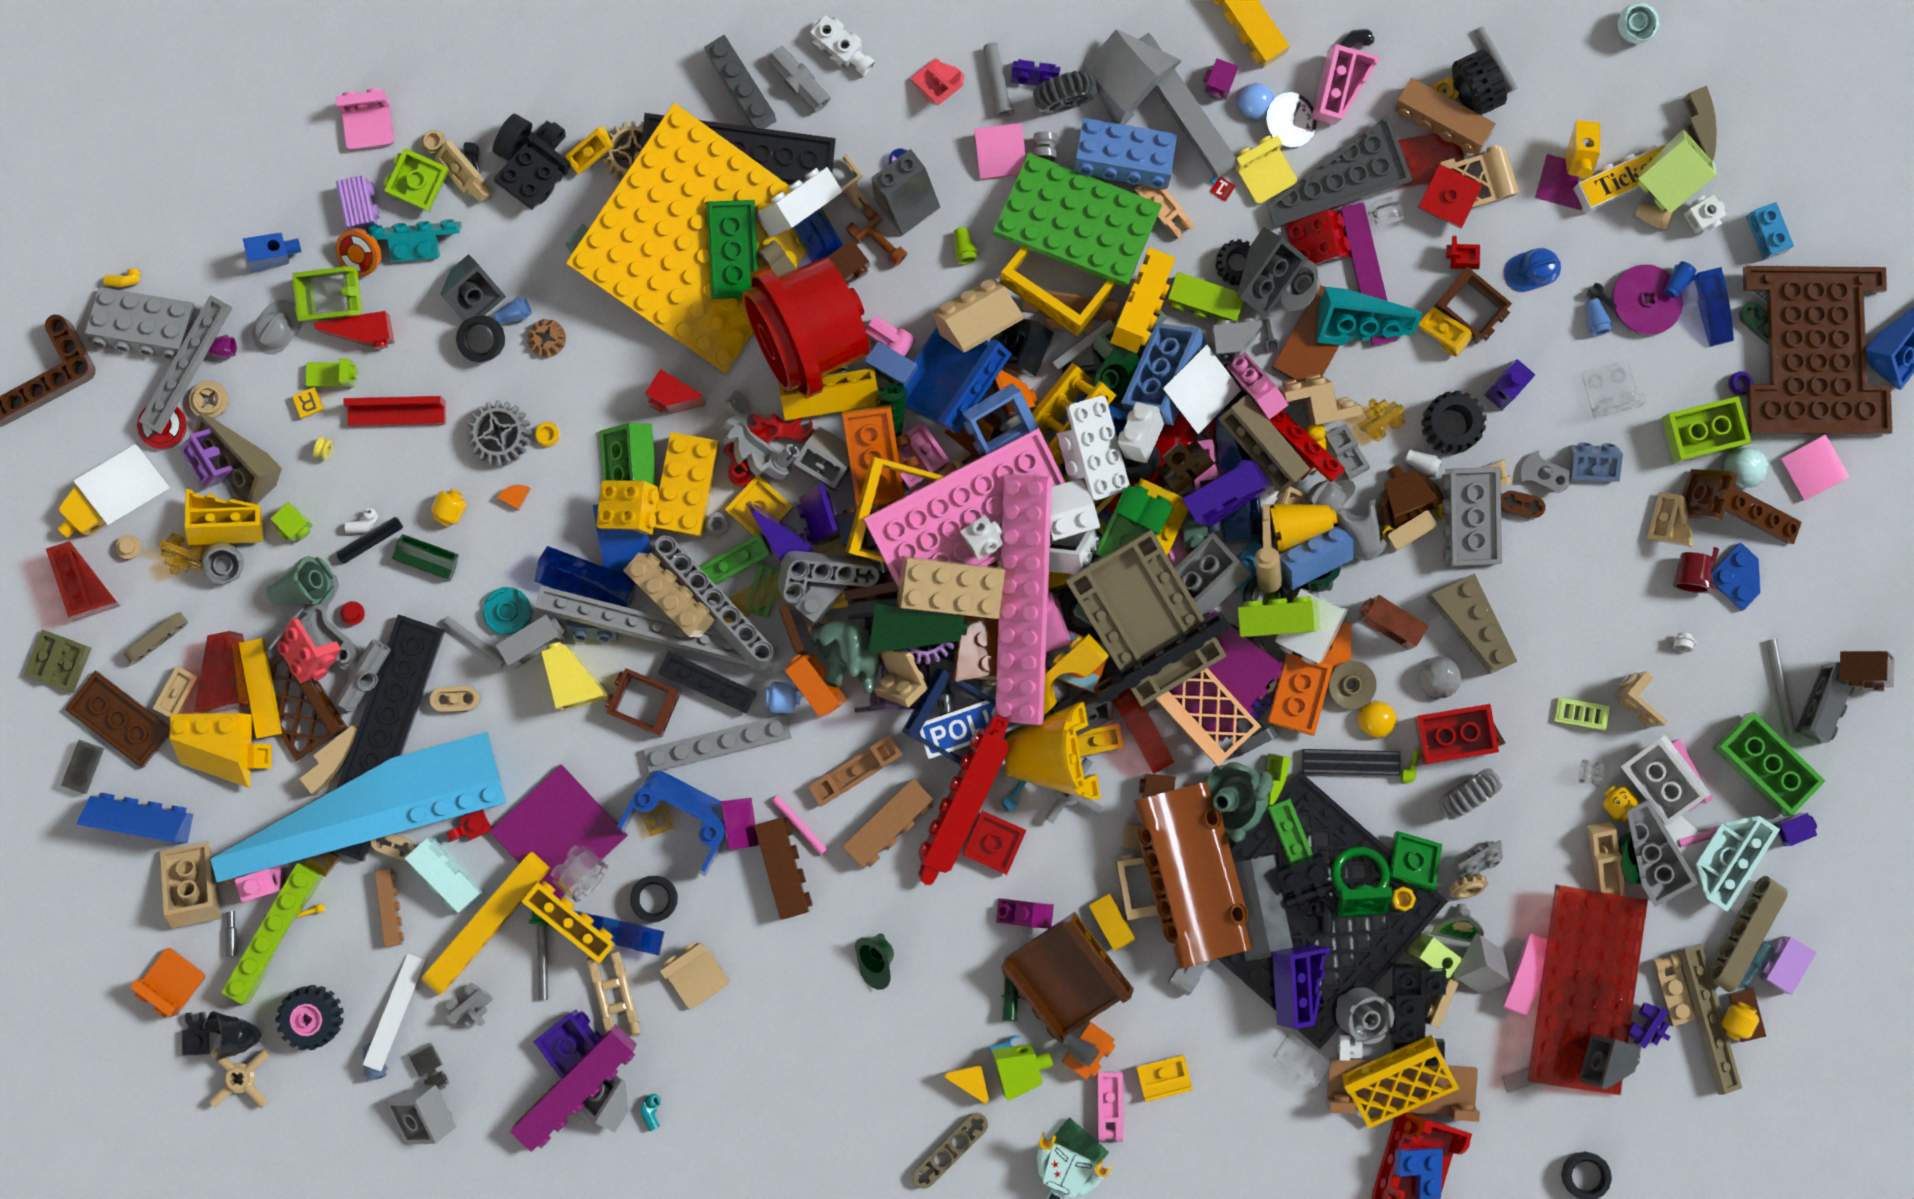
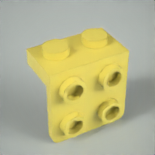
(1265, 169)

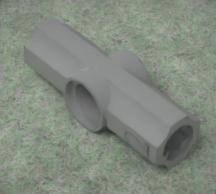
(799, 78)
(362, 675)

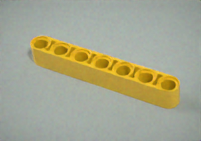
(485, 924)

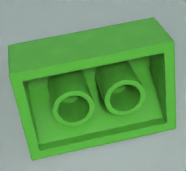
(628, 453)

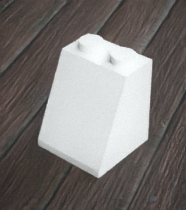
(1315, 644)

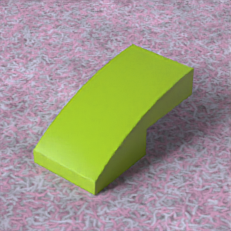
(1278, 768)

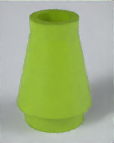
(964, 247)

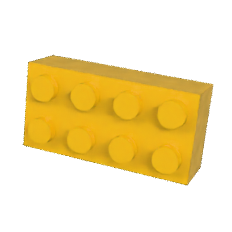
(686, 484)

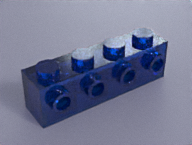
(583, 578)

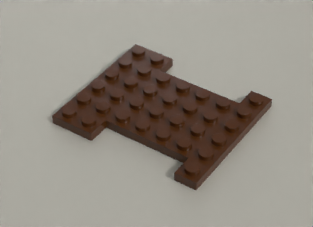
(1817, 352)

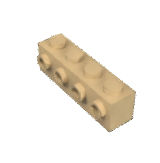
(669, 594)

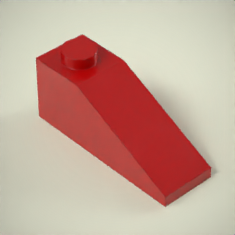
(365, 329)

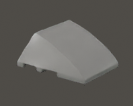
(1127, 73)

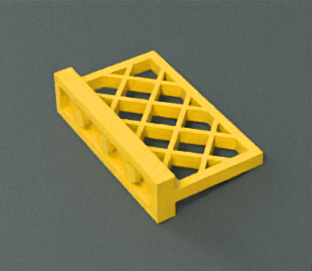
(1387, 1067)

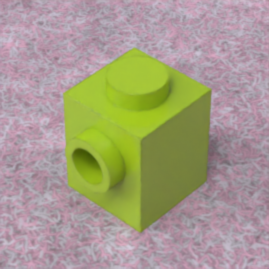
(291, 523)

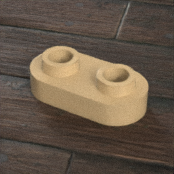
(455, 699)

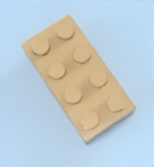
(950, 587)

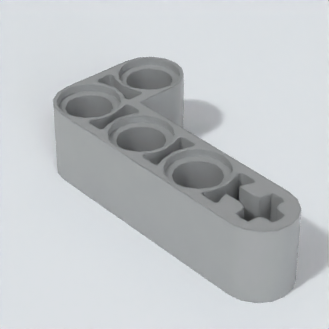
(858, 572)

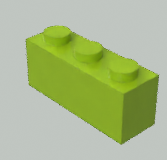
(1204, 299)

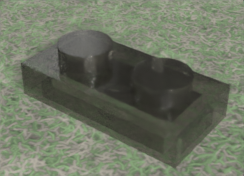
(82, 766)

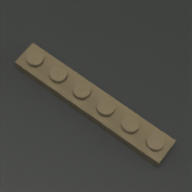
(1710, 1019)

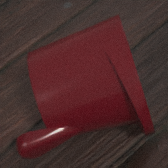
(1695, 572)

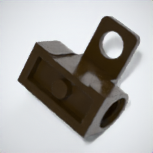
(1185, 466)

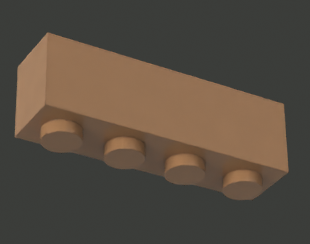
(1444, 116)
(888, 823)

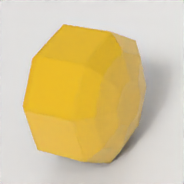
(1403, 898)

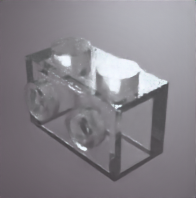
(1302, 1060)

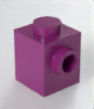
(1220, 79)

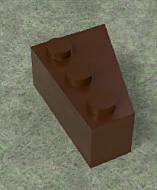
(1867, 669)

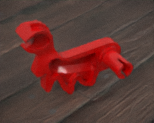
(766, 430)

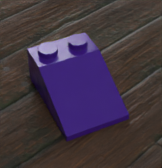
(819, 515)
(779, 534)

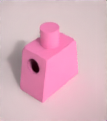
(260, 883)

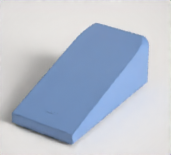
(892, 364)

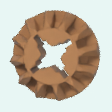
(550, 348)

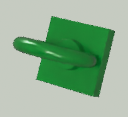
(1364, 898)

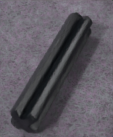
(369, 540)

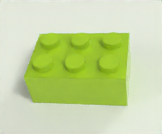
(1706, 430)
(1279, 617)

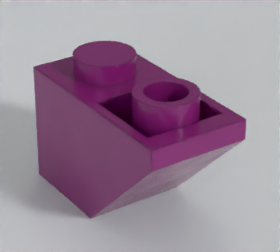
(1024, 913)

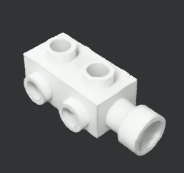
(833, 42)

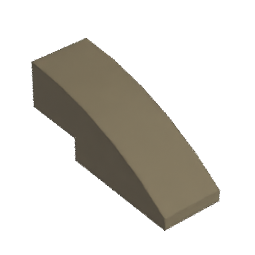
(1702, 124)

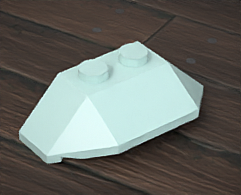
(1733, 858)

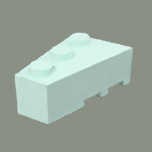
(444, 875)

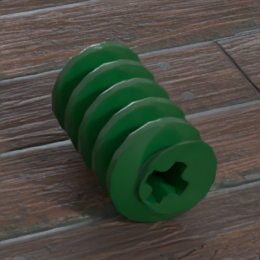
(896, 397)

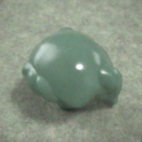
(846, 648)
(1239, 796)

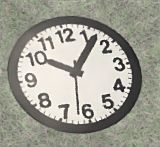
(1291, 119)

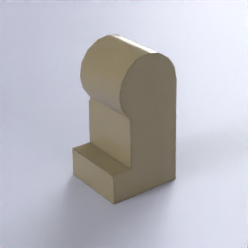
(776, 258)

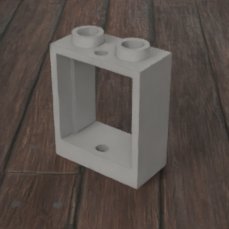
(531, 641)

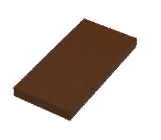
(119, 719)

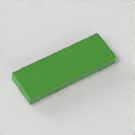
(737, 559)
(1289, 831)

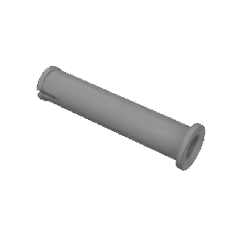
(997, 80)

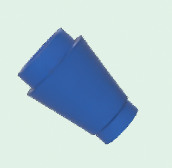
(1680, 278)

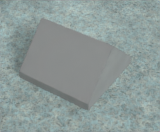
(1483, 966)

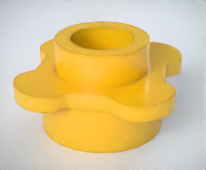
(1446, 84)

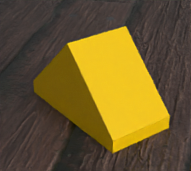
(971, 1080)

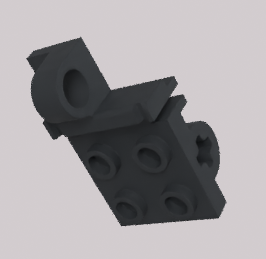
(535, 166)

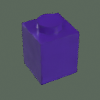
(1796, 829)

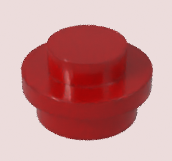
(352, 613)

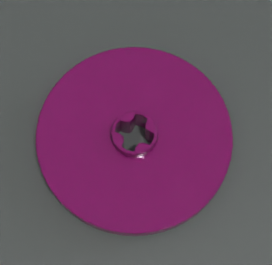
(1630, 294)

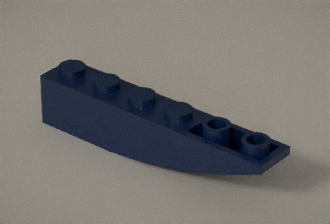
(1246, 522)

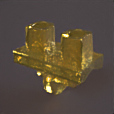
(1379, 415)
(178, 557)

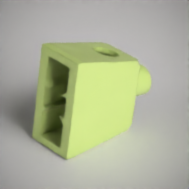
(1434, 954)

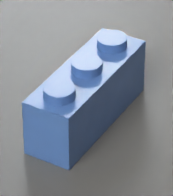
(1316, 557)

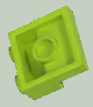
(415, 180)

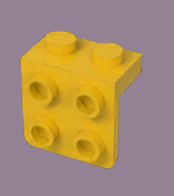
(627, 506)

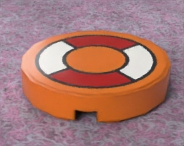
(358, 250)

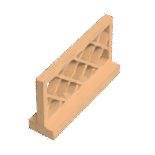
(1195, 730)

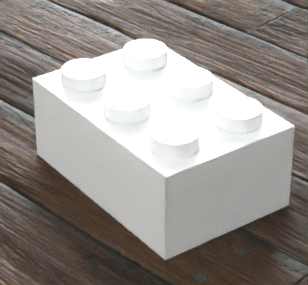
(1666, 780)

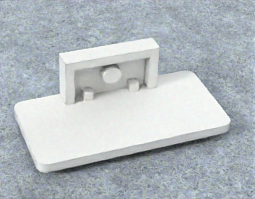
(1093, 448)

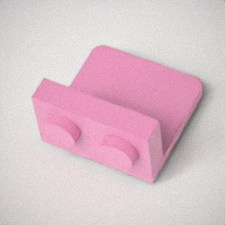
(366, 119)

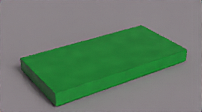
(731, 246)

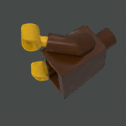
(1407, 497)

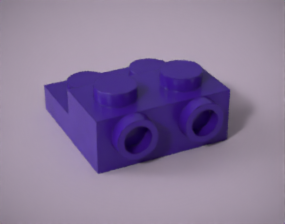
(567, 1041)

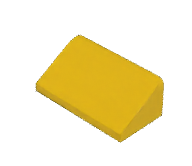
(589, 150)

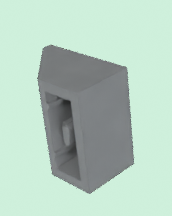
(1232, 339)
(824, 459)

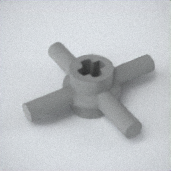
(1062, 800)

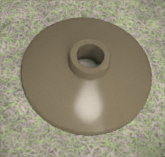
(1362, 690)

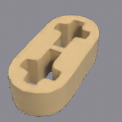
(391, 850)

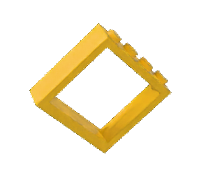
(1047, 303)
(866, 500)

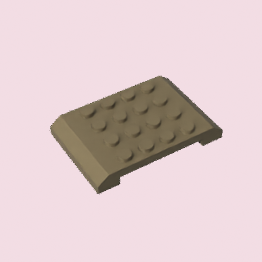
(1140, 606)

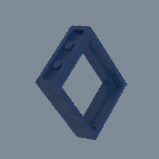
(928, 701)

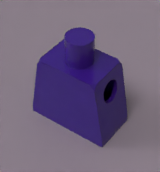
(1510, 384)

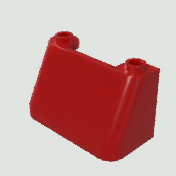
(1416, 1132)

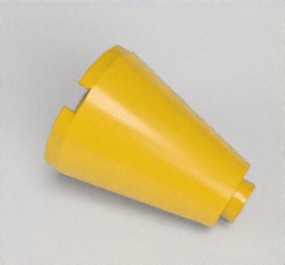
(1299, 523)

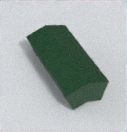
(425, 557)

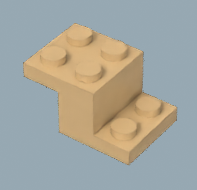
(1320, 399)

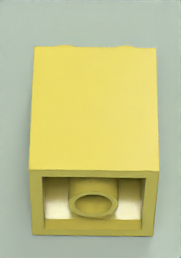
(570, 679)

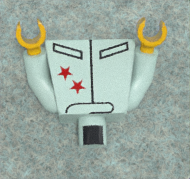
(1067, 1171)

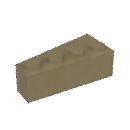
(1474, 621)

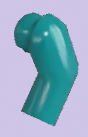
(649, 1109)

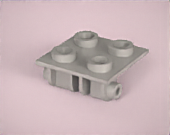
(1487, 857)

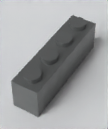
(740, 83)

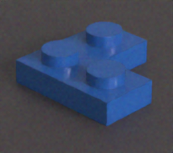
(1425, 1165)

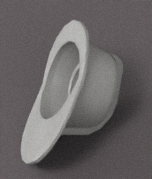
(1302, 288)
(276, 327)
(1331, 493)

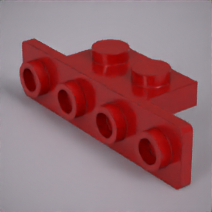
(1308, 449)

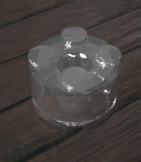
(579, 872)

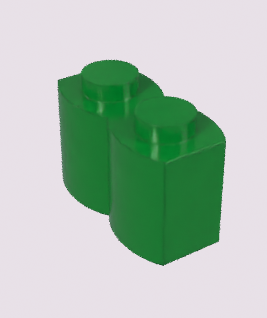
(1144, 509)

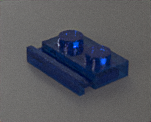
(817, 235)

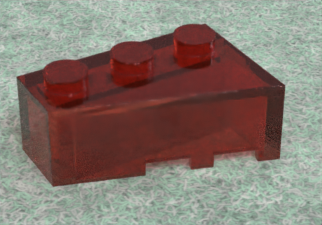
(78, 583)
(222, 675)

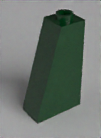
(909, 628)

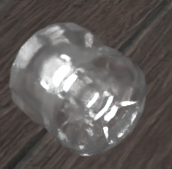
(1591, 772)

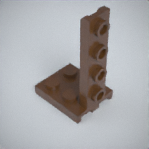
(1713, 493)

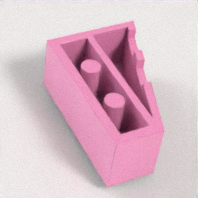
(1340, 82)

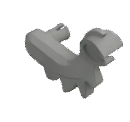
(748, 446)
(323, 632)

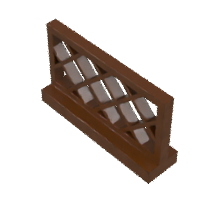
(321, 706)

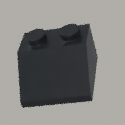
(1027, 344)

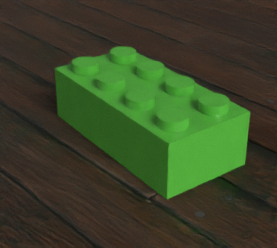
(1769, 764)

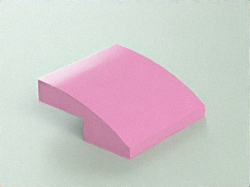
(1000, 151)
(928, 452)
(1815, 467)

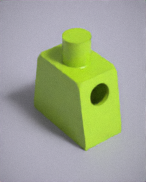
(1019, 1069)

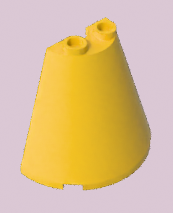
(1051, 754)

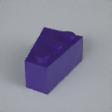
(1227, 493)
(1297, 984)

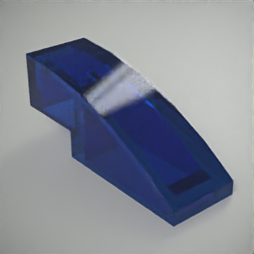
(1714, 306)

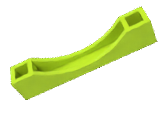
(258, 955)

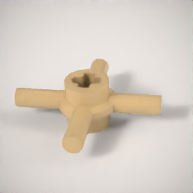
(249, 1079)

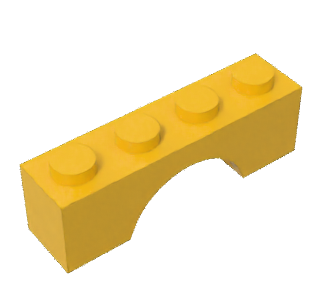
(1082, 659)

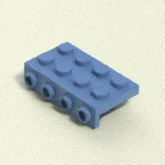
(1125, 153)

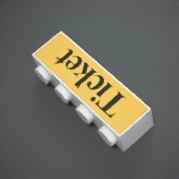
(1614, 181)

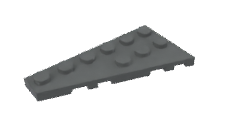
(1354, 173)

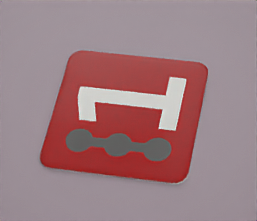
(1222, 188)

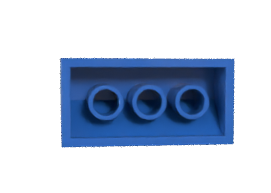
(137, 819)

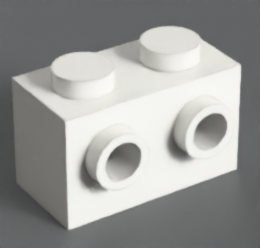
(1141, 432)

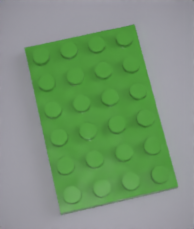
(1077, 220)

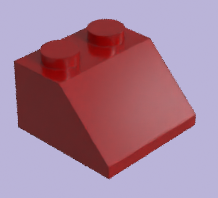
(672, 395)

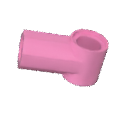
(894, 338)

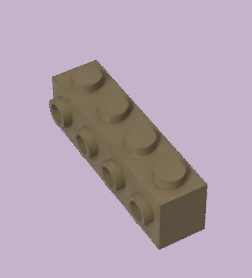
(1264, 443)

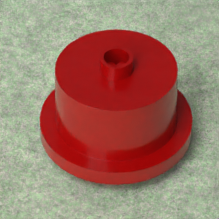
(806, 323)

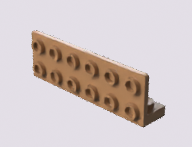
(1458, 1104)

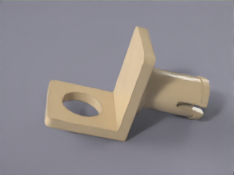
(851, 188)

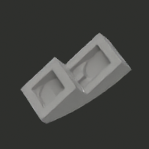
(1347, 452)

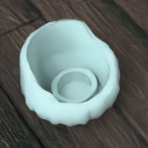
(1638, 23)
(1748, 464)

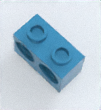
(1769, 231)

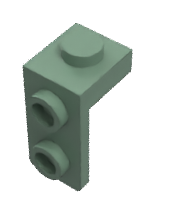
(1192, 533)

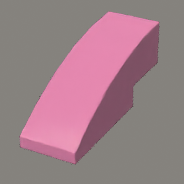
(1526, 975)

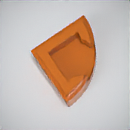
(514, 495)

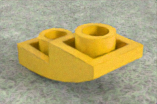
(1112, 922)

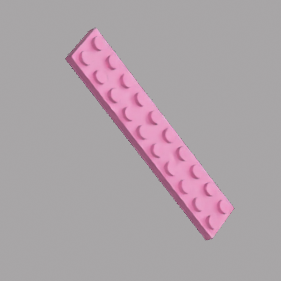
(1024, 598)

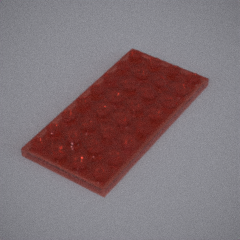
(1585, 981)

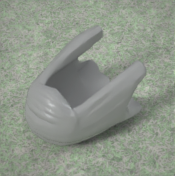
(1363, 531)

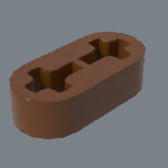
(1520, 510)

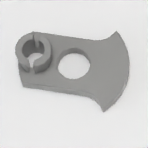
(1534, 463)

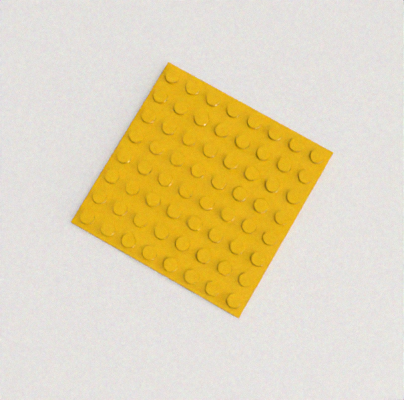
(654, 242)

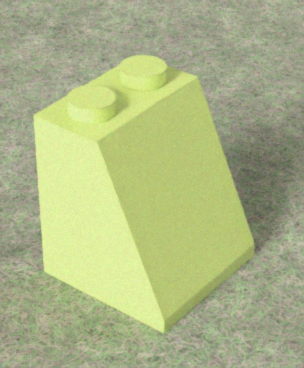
(1676, 172)

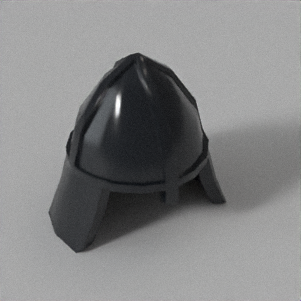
(235, 1034)

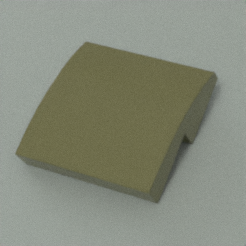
(57, 661)

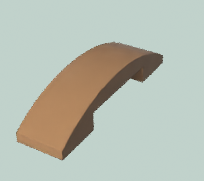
(855, 770)

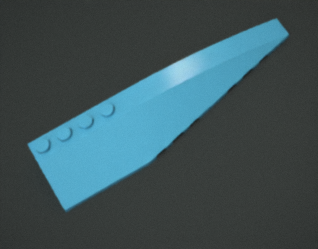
(381, 802)

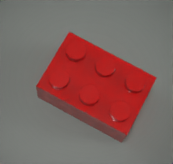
(1456, 734)

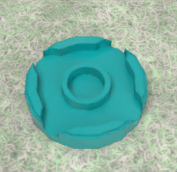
(507, 611)

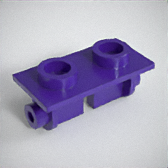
(1025, 73)

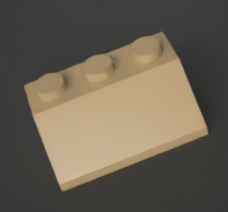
(977, 315)

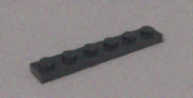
(1166, 654)

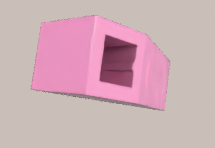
(1257, 385)

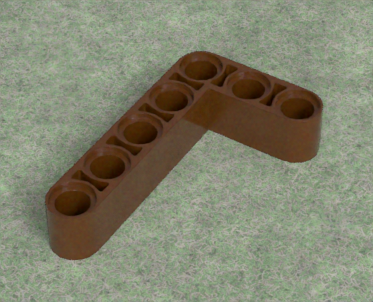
(47, 380)

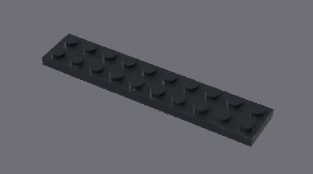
(392, 704)

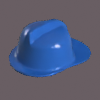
(1532, 269)

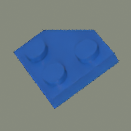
(1738, 576)

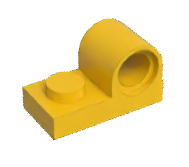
(1450, 333)

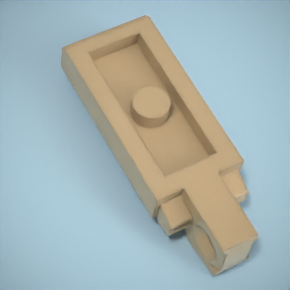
(462, 172)

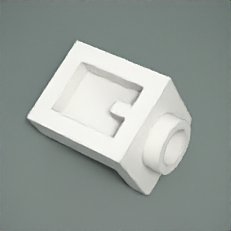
(1348, 1047)

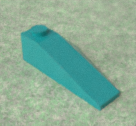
(1354, 316)

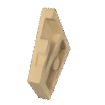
(1671, 521)

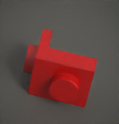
(1463, 255)

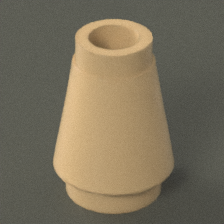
(1653, 215)

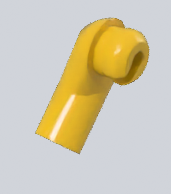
(122, 281)

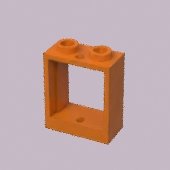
(808, 677)

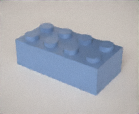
(1163, 358)

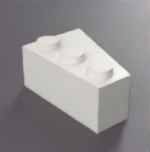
(799, 202)

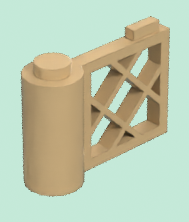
(1496, 172)
(1268, 559)

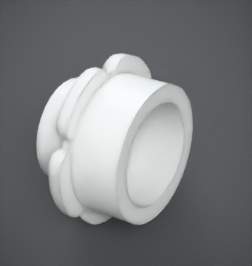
(1684, 642)

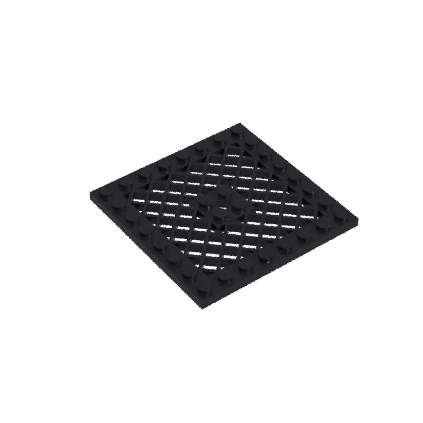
(1381, 956)

